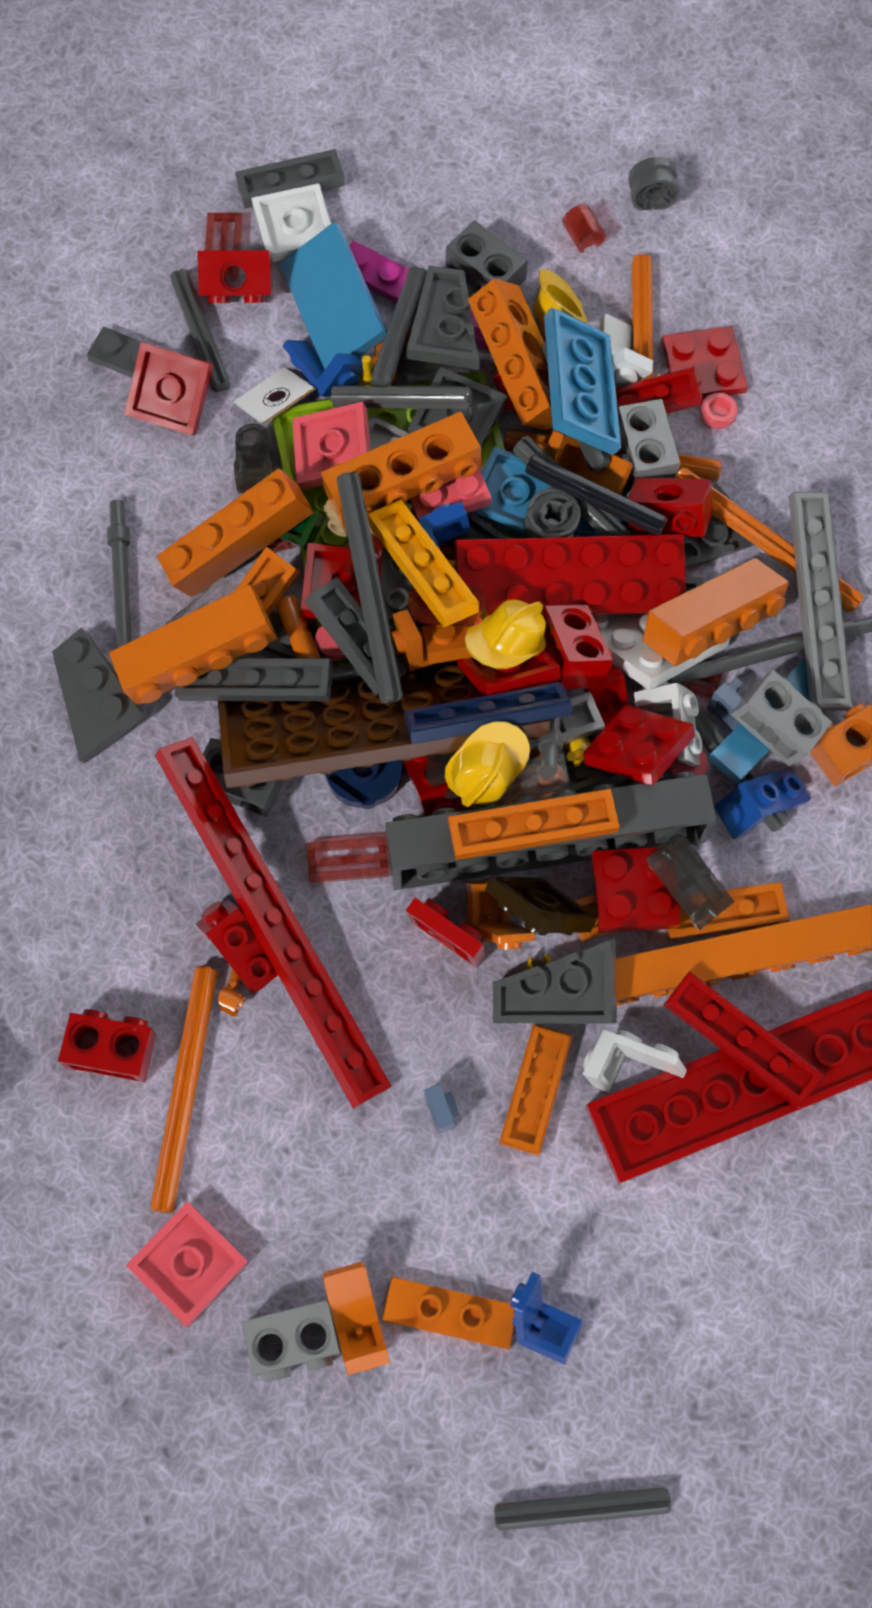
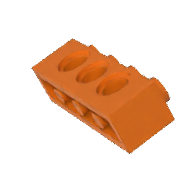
(515, 349)
(413, 453)
(839, 757)

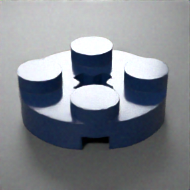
(366, 790)

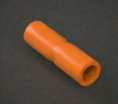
(297, 628)

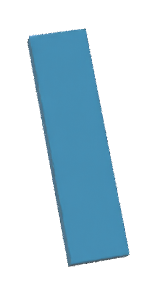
(741, 749)

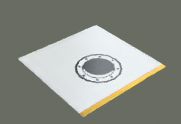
(274, 395)

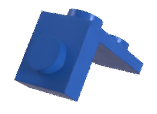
(342, 370)
(446, 522)
(760, 798)
(541, 1325)

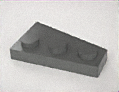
(443, 321)
(92, 696)
(567, 990)

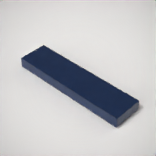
(467, 715)

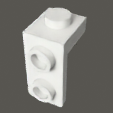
(627, 365)
(685, 707)
(605, 1060)

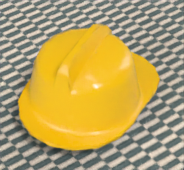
(558, 295)
(508, 635)
(487, 763)

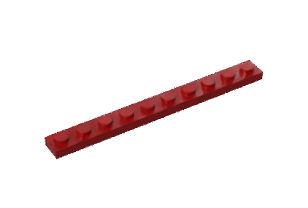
(273, 922)

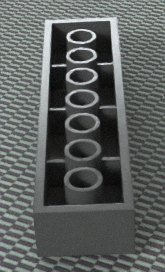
(647, 816)

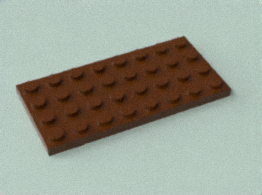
(351, 730)

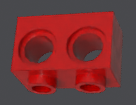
(577, 646)
(105, 1055)

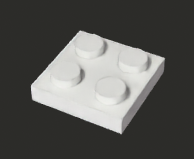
(290, 219)

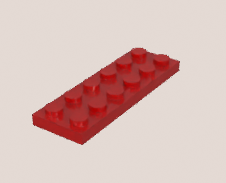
(602, 571)

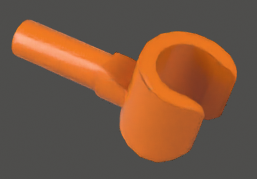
(229, 998)

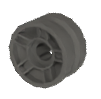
(653, 183)
(552, 502)

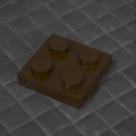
(540, 905)

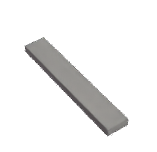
(820, 601)

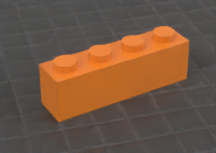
(235, 533)
(715, 611)
(193, 646)

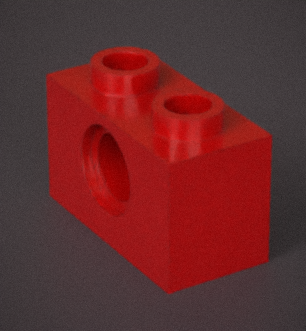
(213, 271)
(682, 501)

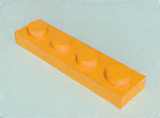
(423, 563)

